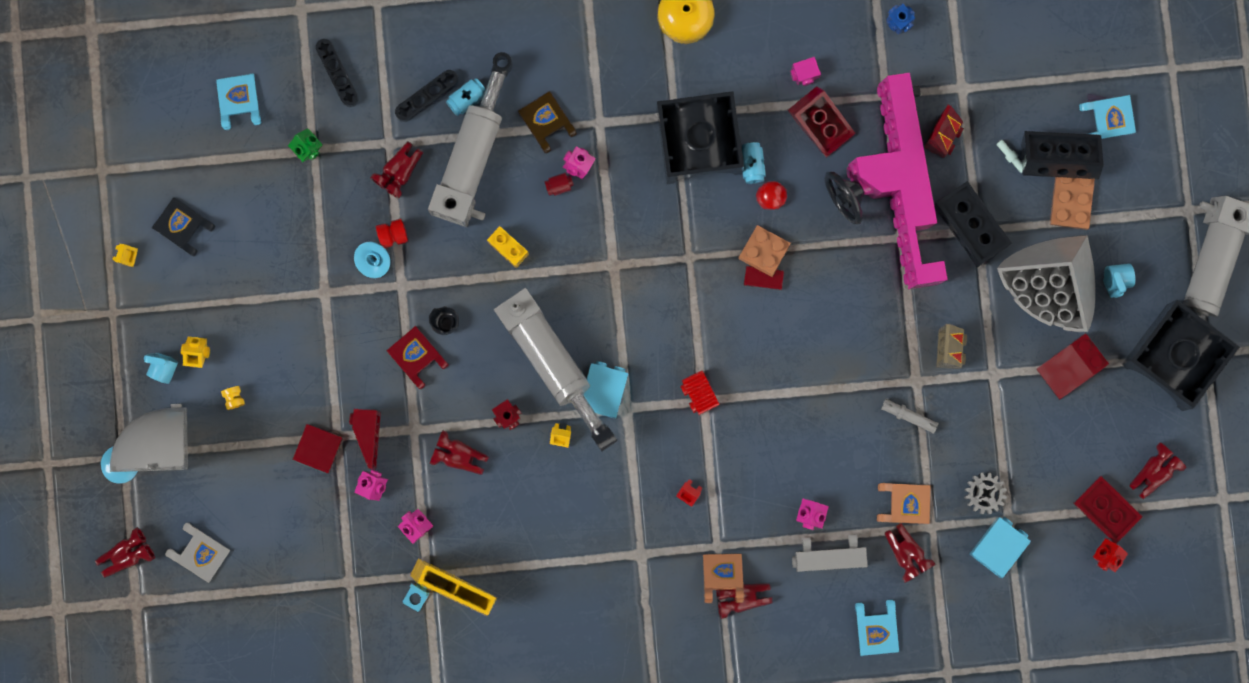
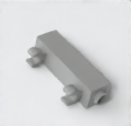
(830, 559)

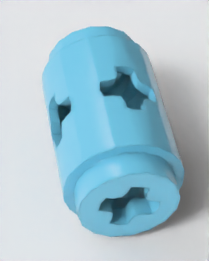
(474, 89)
(757, 172)

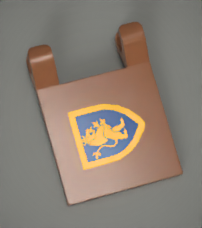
(908, 503)
(723, 573)

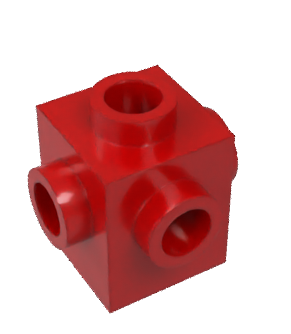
(1109, 556)

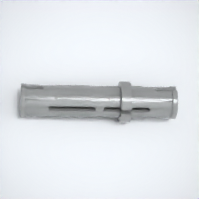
(902, 412)

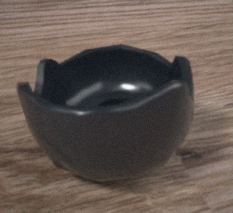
(443, 320)

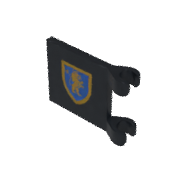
(179, 224)

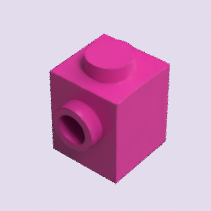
(805, 71)

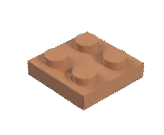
(764, 251)

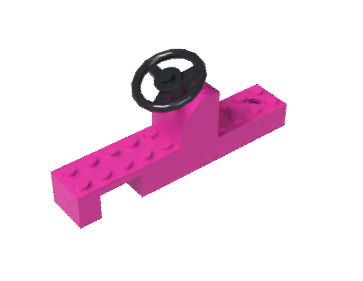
(895, 174)

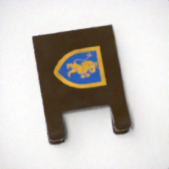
(544, 118)

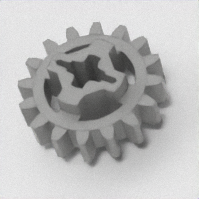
(974, 500)

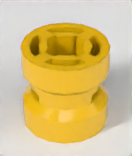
(232, 398)

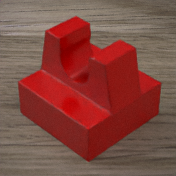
(688, 493)

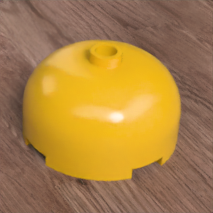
(685, 26)

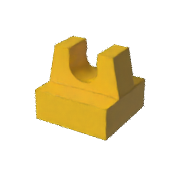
(126, 255)
(560, 436)

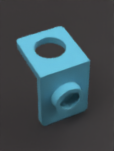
(419, 589)

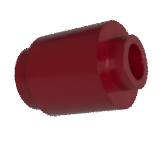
(559, 184)

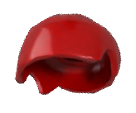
(771, 195)

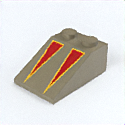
(950, 347)

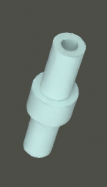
(1011, 155)

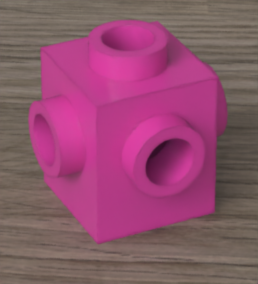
(578, 162)
(371, 485)
(812, 514)
(415, 525)

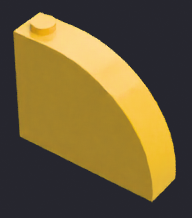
(452, 587)

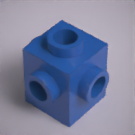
(897, 24)

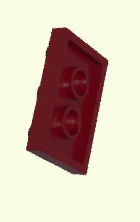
(1107, 510)

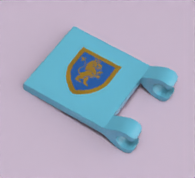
(238, 96)
(1112, 116)
(877, 632)

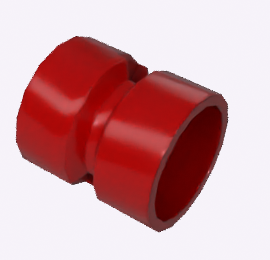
(393, 233)

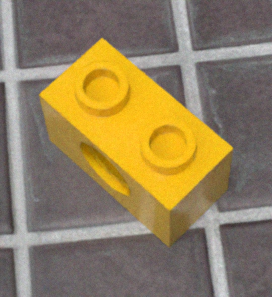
(507, 247)

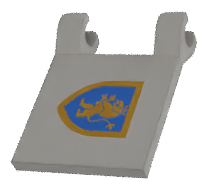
(202, 554)

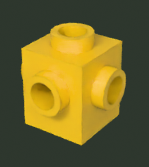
(195, 352)

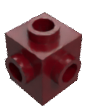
(501, 410)

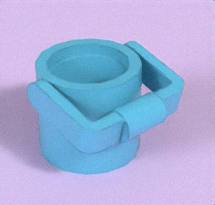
(1119, 279)
(161, 367)

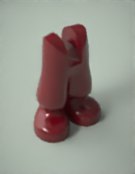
(400, 168)
(459, 456)
(1154, 473)
(906, 551)
(122, 554)
(750, 599)

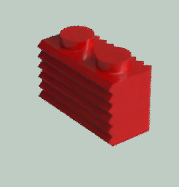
(700, 393)

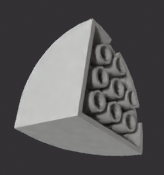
(1054, 282)
(153, 442)

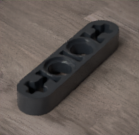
(335, 73)
(428, 98)

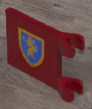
(415, 353)

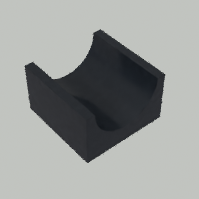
(700, 136)
(1181, 354)

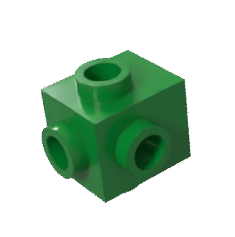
(305, 145)

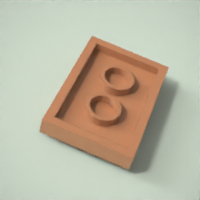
(1072, 202)

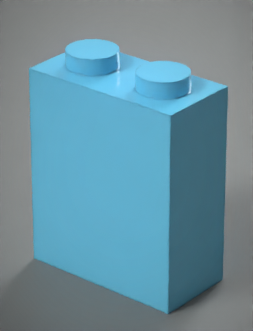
(605, 388)
(1000, 546)

